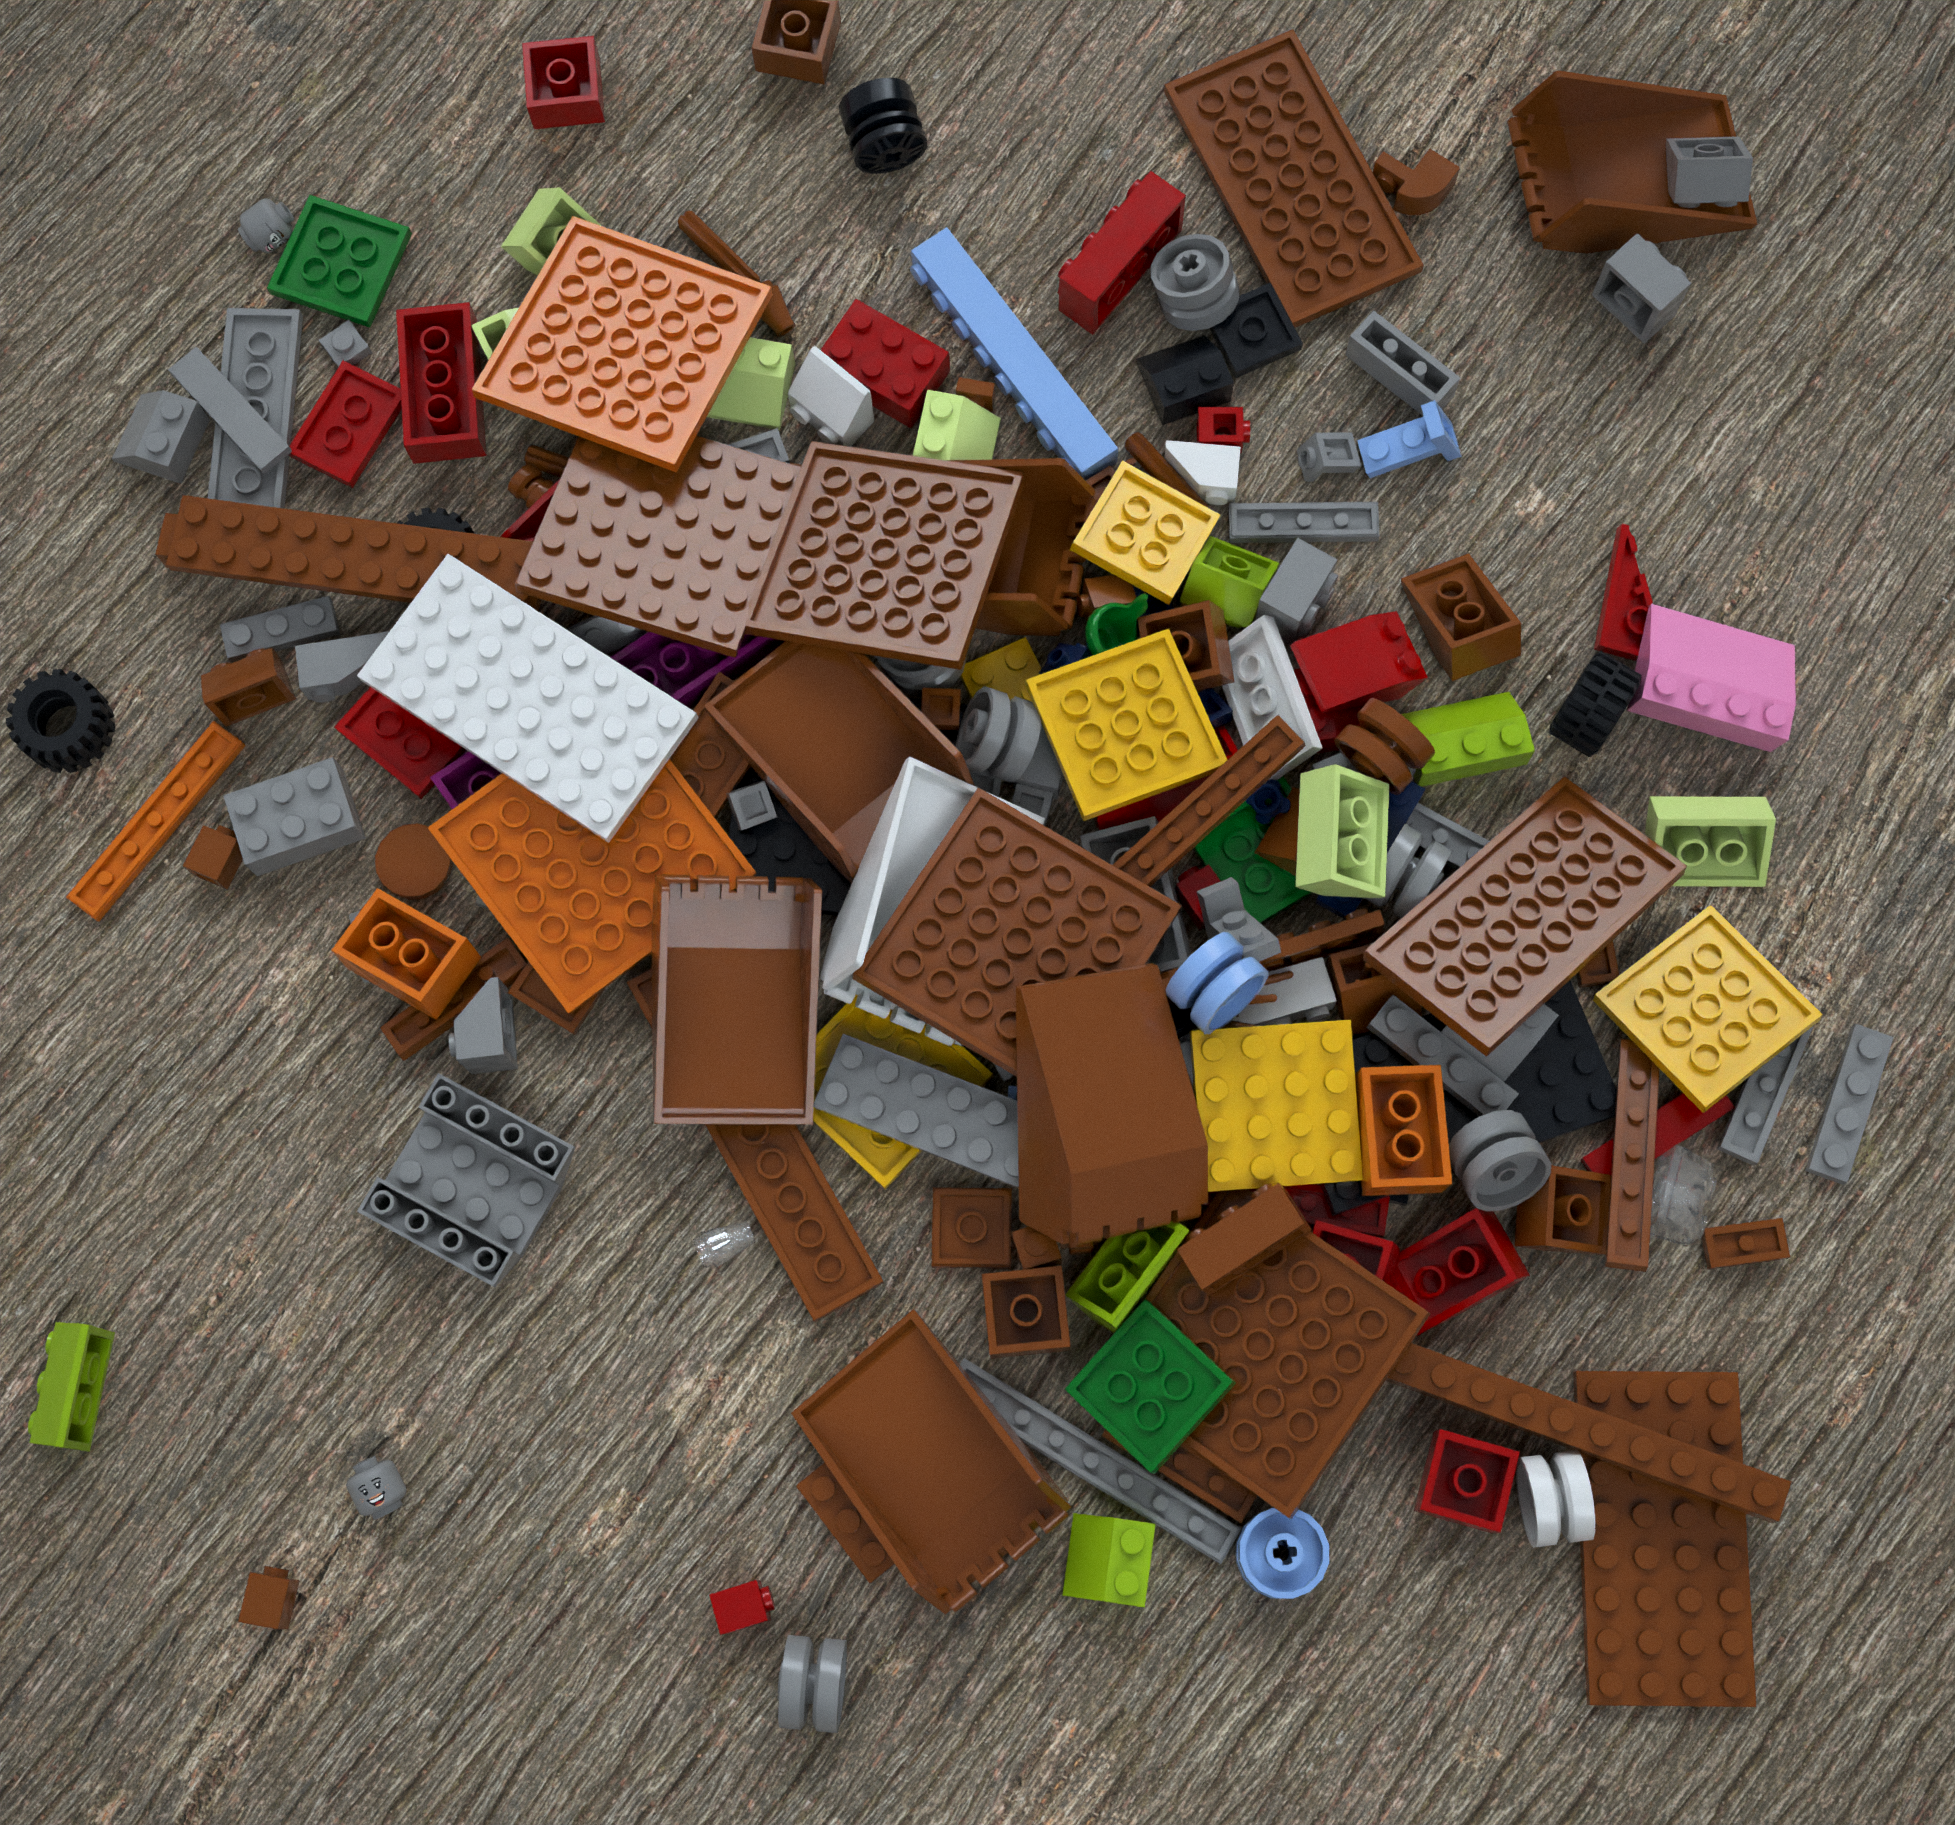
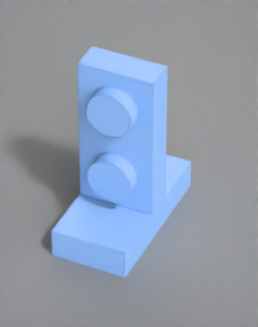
(1410, 442)

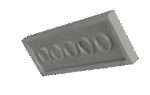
(262, 365)
(922, 1108)

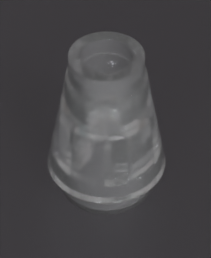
(723, 1243)

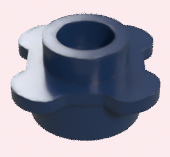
(1271, 791)

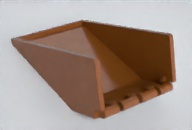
(1600, 165)
(1036, 560)
(829, 741)
(734, 999)
(1105, 1109)
(930, 1464)

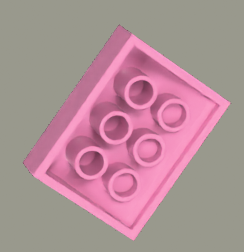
(1715, 679)

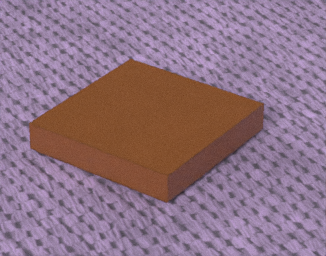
(971, 1228)

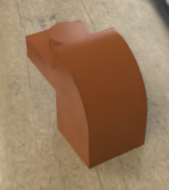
(1417, 189)

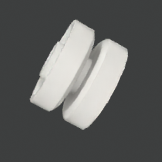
(1555, 1498)

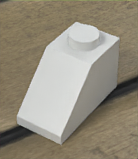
(1206, 468)

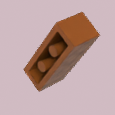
(1243, 1237)

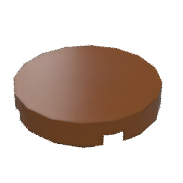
(412, 862)

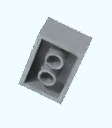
(294, 816)

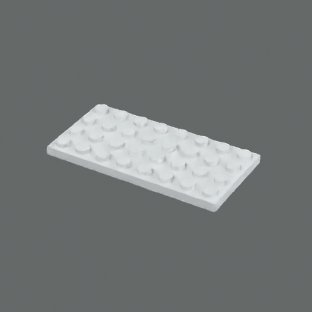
(528, 697)

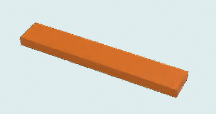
(155, 821)

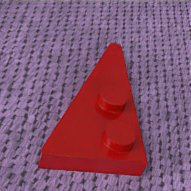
(1624, 601)

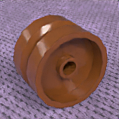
(1384, 745)

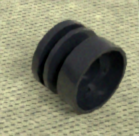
(882, 125)

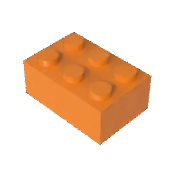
(406, 953)
(1403, 1130)

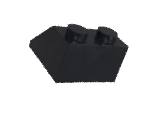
(1186, 379)

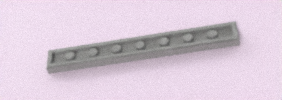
(1108, 1469)

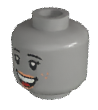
(376, 1487)

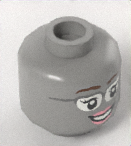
(266, 225)

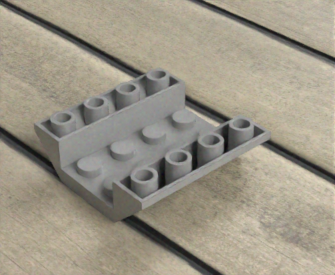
(471, 1182)

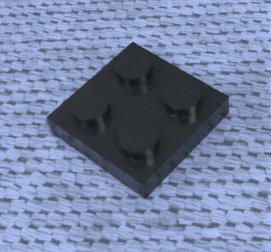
(1256, 332)

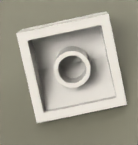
(830, 400)

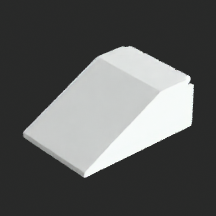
(908, 833)

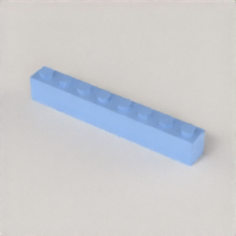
(1012, 355)

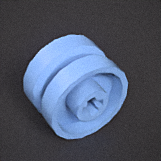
(1216, 982)
(1306, 1554)

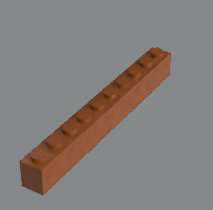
(1592, 1433)

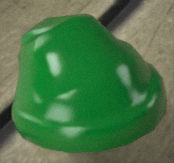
(1114, 624)

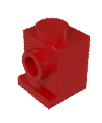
(1222, 419)

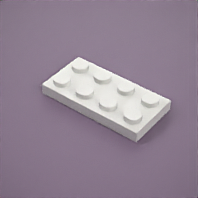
(1267, 688)

